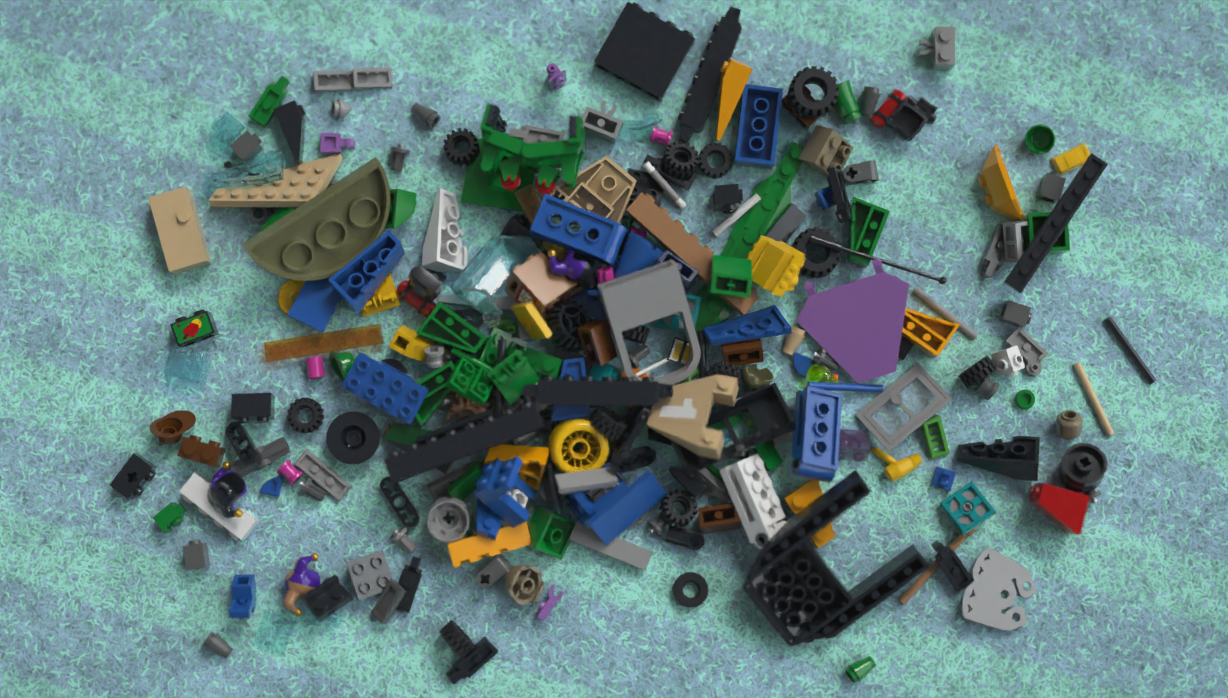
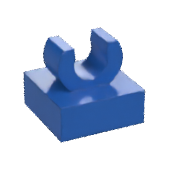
(824, 198)
(943, 478)

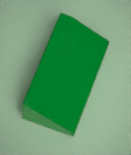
(768, 455)
(466, 483)

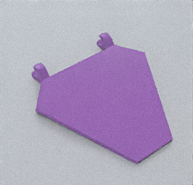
(859, 322)

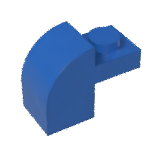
(243, 596)

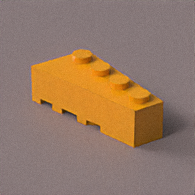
(476, 546)

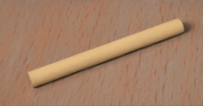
(1093, 399)

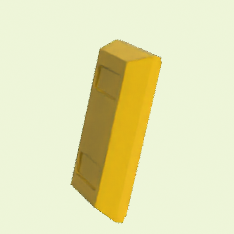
(1070, 159)

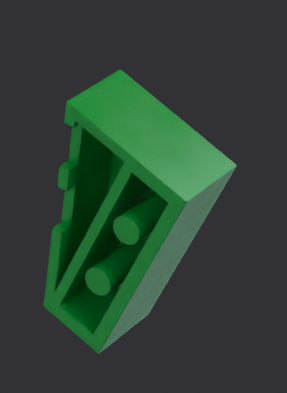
(864, 229)
(452, 329)
(437, 389)

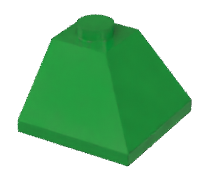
(401, 207)
(550, 532)

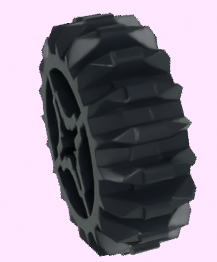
(563, 323)

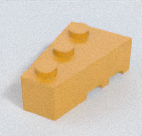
(927, 332)
(533, 458)
(801, 498)

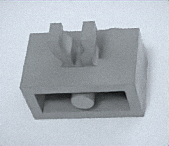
(942, 48)
(602, 124)

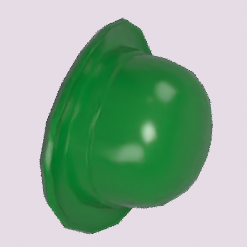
(341, 363)

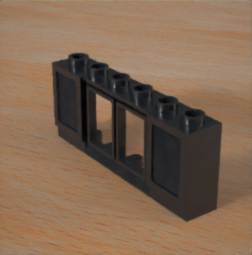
(768, 414)

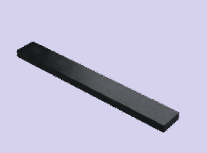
(1055, 223)

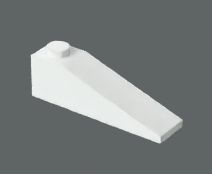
(443, 243)

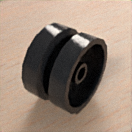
(1082, 467)

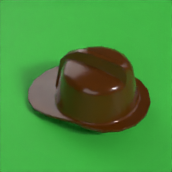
(172, 426)

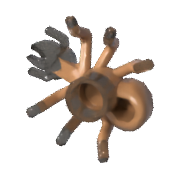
(465, 410)

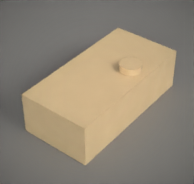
(179, 230)

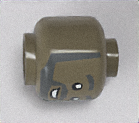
(1068, 425)

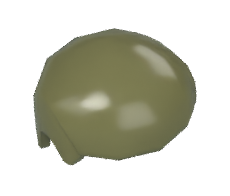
(756, 378)

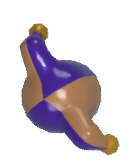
(300, 582)

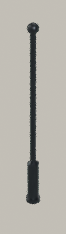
(838, 247)

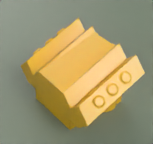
(775, 265)

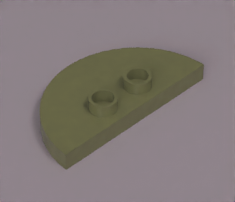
(327, 229)

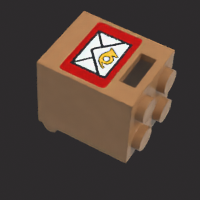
(537, 284)

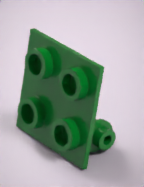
(489, 353)
(512, 375)

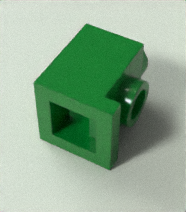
(170, 516)

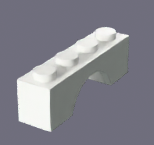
(197, 491)

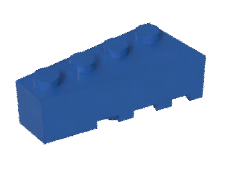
(367, 271)

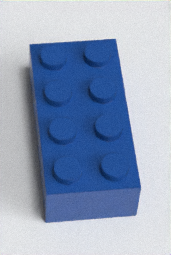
(758, 126)

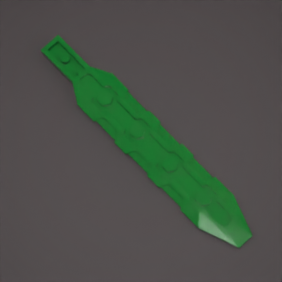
(775, 198)

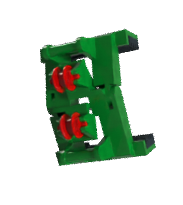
(538, 156)

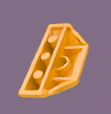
(998, 186)

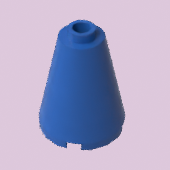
(636, 255)

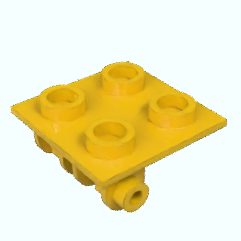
(383, 298)

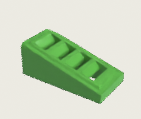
(927, 438)

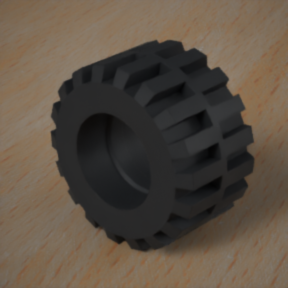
(824, 81)
(832, 258)

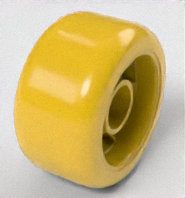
(593, 448)

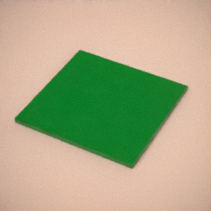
(489, 192)

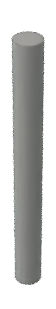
(944, 312)

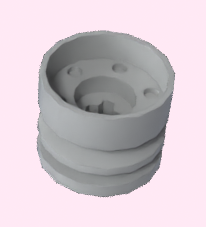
(440, 526)

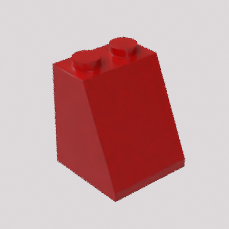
(1060, 505)

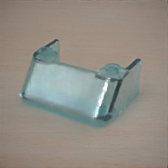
(490, 269)

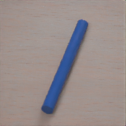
(846, 387)

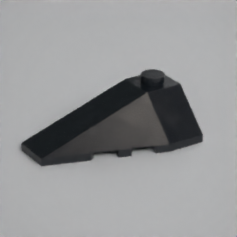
(1012, 459)

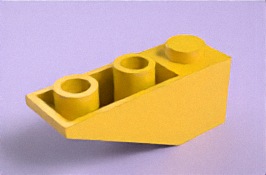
(412, 344)

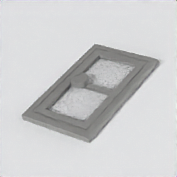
(903, 407)

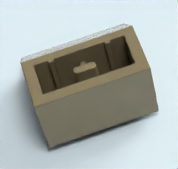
(825, 150)

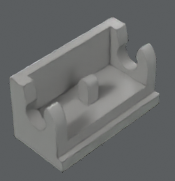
(1013, 240)

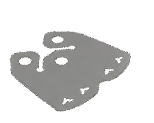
(987, 588)

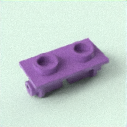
(555, 77)

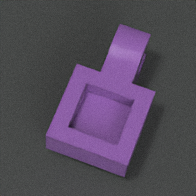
(332, 143)
(545, 607)

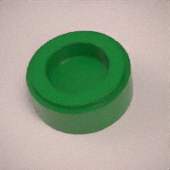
(1024, 399)

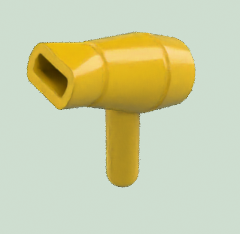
(900, 468)

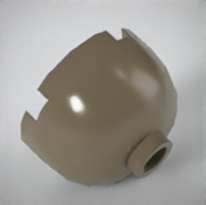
(523, 584)

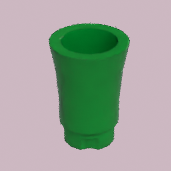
(846, 104)

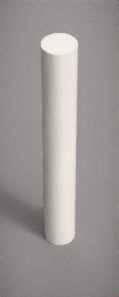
(737, 214)

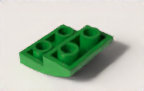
(470, 381)

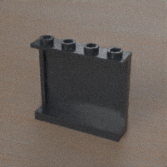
(644, 50)

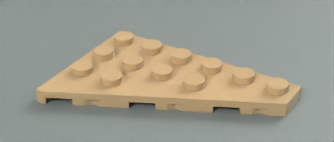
(298, 186)

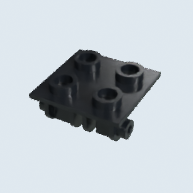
(644, 185)

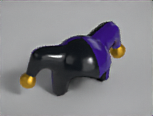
(574, 268)
(227, 489)

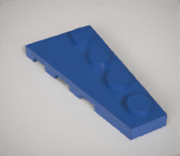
(754, 325)

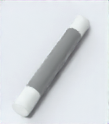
(664, 185)

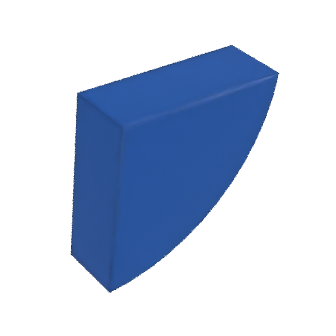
(801, 363)
(272, 487)

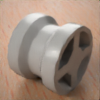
(434, 356)

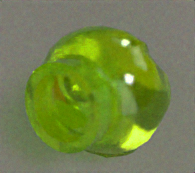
(821, 374)

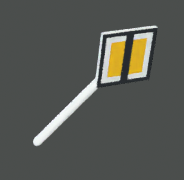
(678, 354)

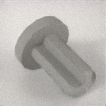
(403, 539)

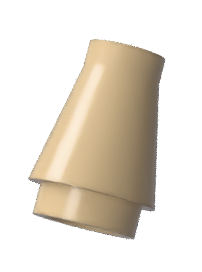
(793, 340)

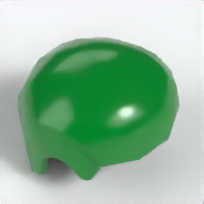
(1044, 136)

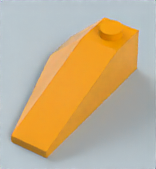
(733, 80)

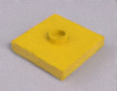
(531, 320)

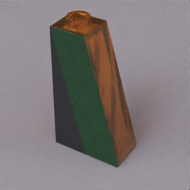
(405, 436)

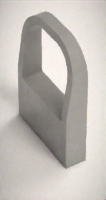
(645, 298)

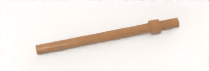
(930, 571)

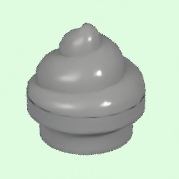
(340, 109)

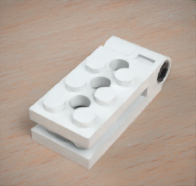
(754, 499)

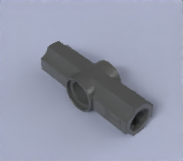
(269, 454)

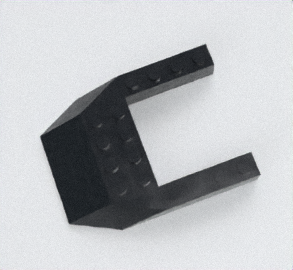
(801, 590)

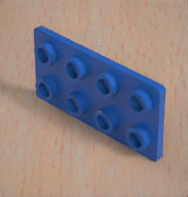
(385, 387)

